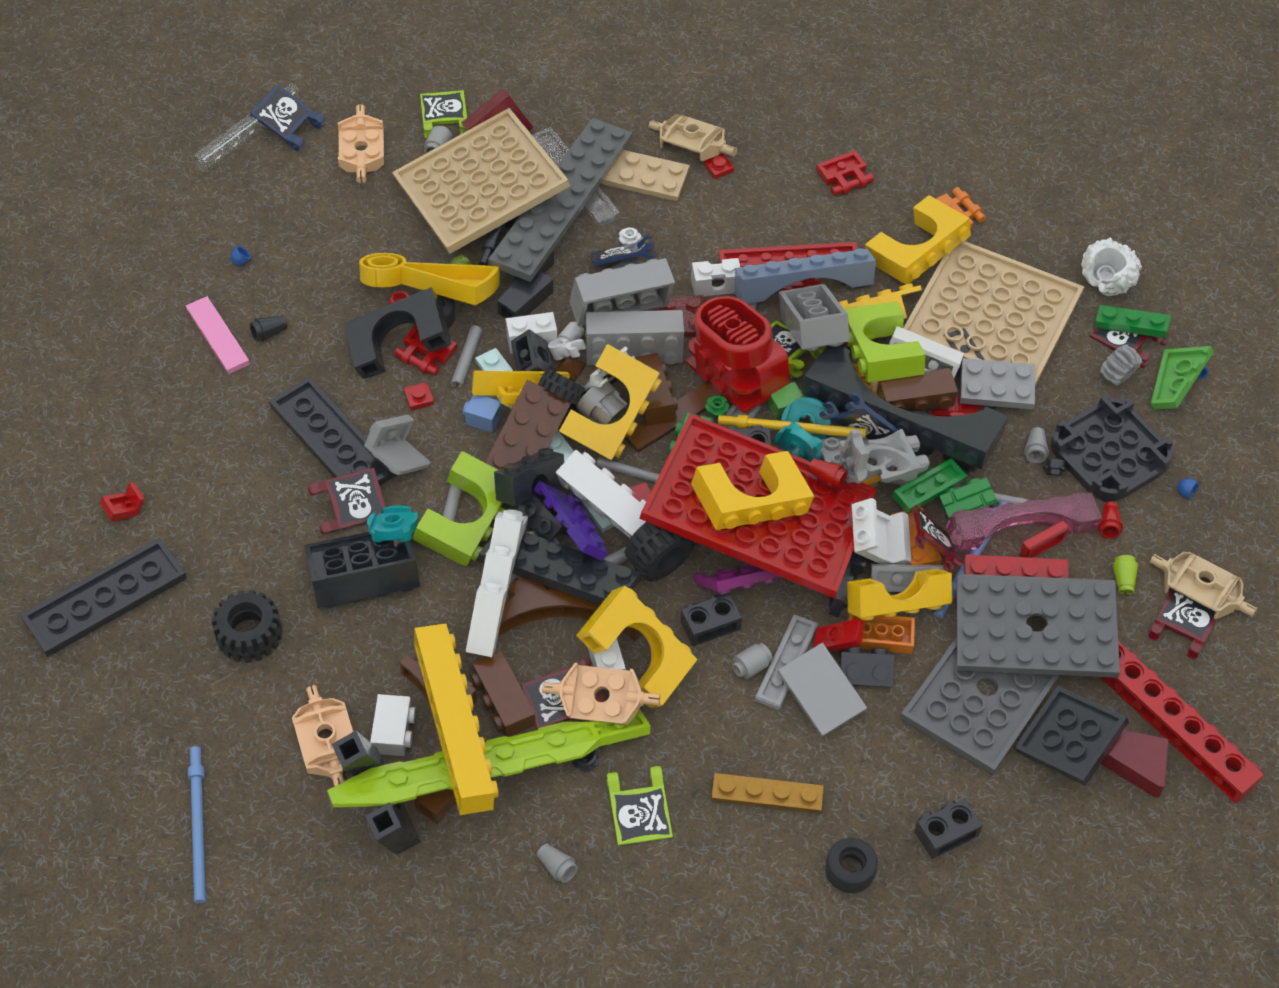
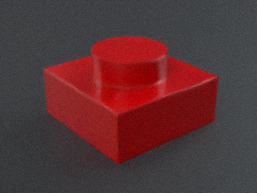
(719, 166)
(419, 396)

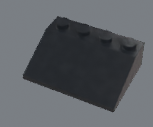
(360, 568)

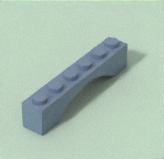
(760, 281)

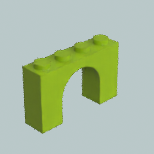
(878, 360)
(459, 540)

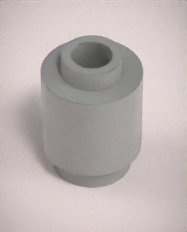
(437, 137)
(752, 660)

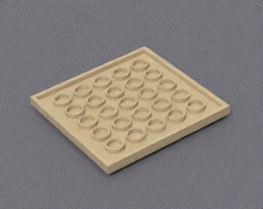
(480, 180)
(1002, 304)

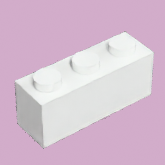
(937, 355)

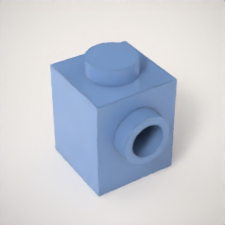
(482, 412)

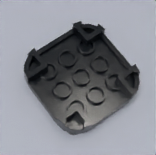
(1111, 449)

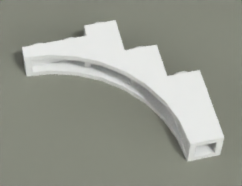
(495, 582)

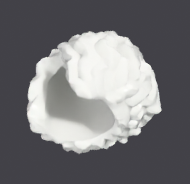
(1110, 267)

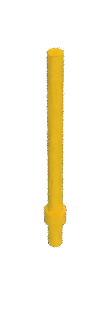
(745, 422)

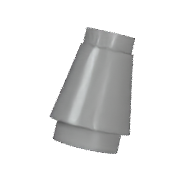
(1036, 446)
(559, 864)

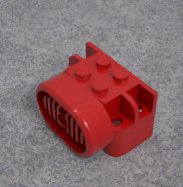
(737, 353)

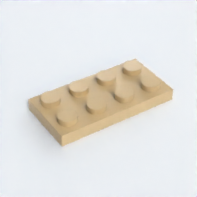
(648, 175)

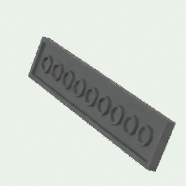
(543, 226)

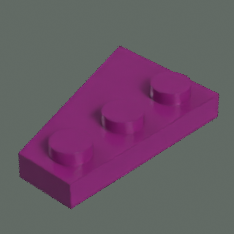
(728, 579)

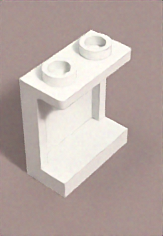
(880, 535)

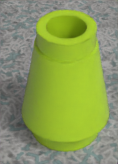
(1125, 573)

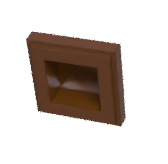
(572, 366)

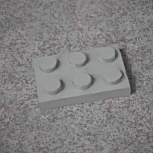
(997, 383)

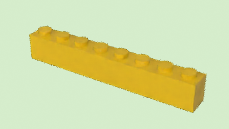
(454, 720)

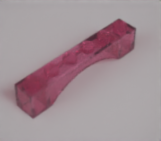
(972, 528)

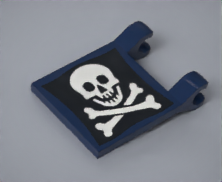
(284, 115)
(624, 252)
(859, 417)

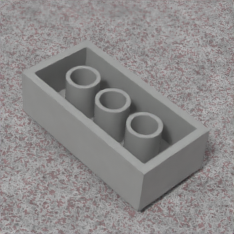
(622, 289)
(814, 317)
(637, 330)

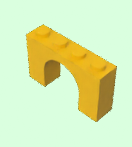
(910, 261)
(639, 381)
(733, 508)
(669, 656)

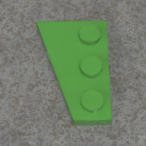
(1177, 374)

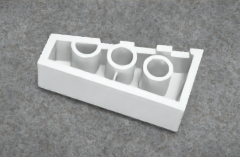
(603, 493)

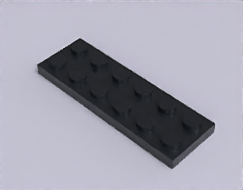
(326, 431)
(568, 569)
(103, 597)

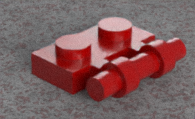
(843, 167)
(415, 345)

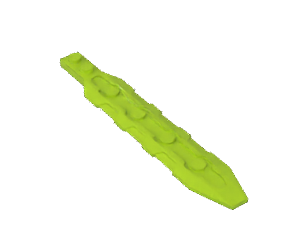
(507, 755)

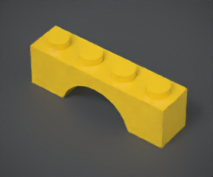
(927, 590)

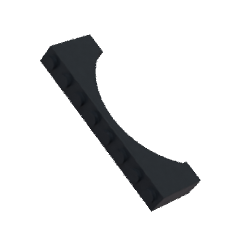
(963, 437)

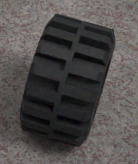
(657, 551)
(253, 642)

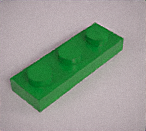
(1133, 321)
(929, 485)

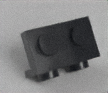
(542, 518)
(868, 668)

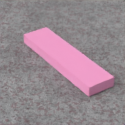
(217, 335)

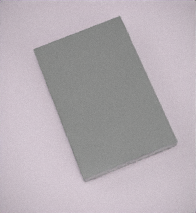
(822, 690)

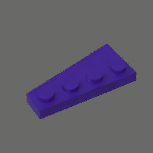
(574, 518)

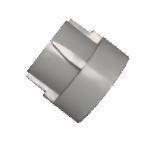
(602, 404)

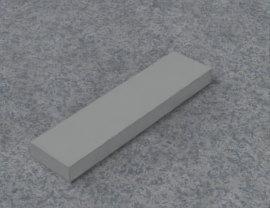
(794, 644)

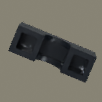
(516, 479)

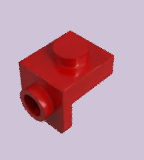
(123, 504)

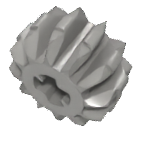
(1121, 365)

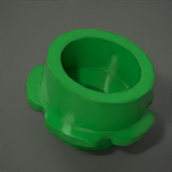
(715, 411)

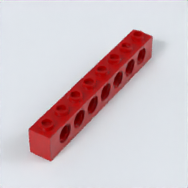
(1185, 717)

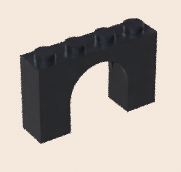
(368, 331)
(388, 822)

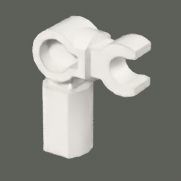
(568, 342)

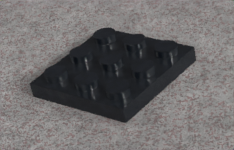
(1071, 735)

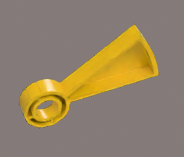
(456, 281)

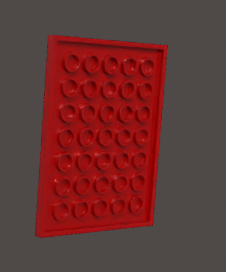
(800, 548)

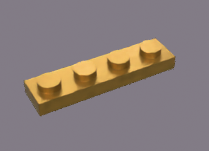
(767, 793)

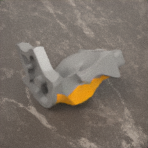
(892, 454)

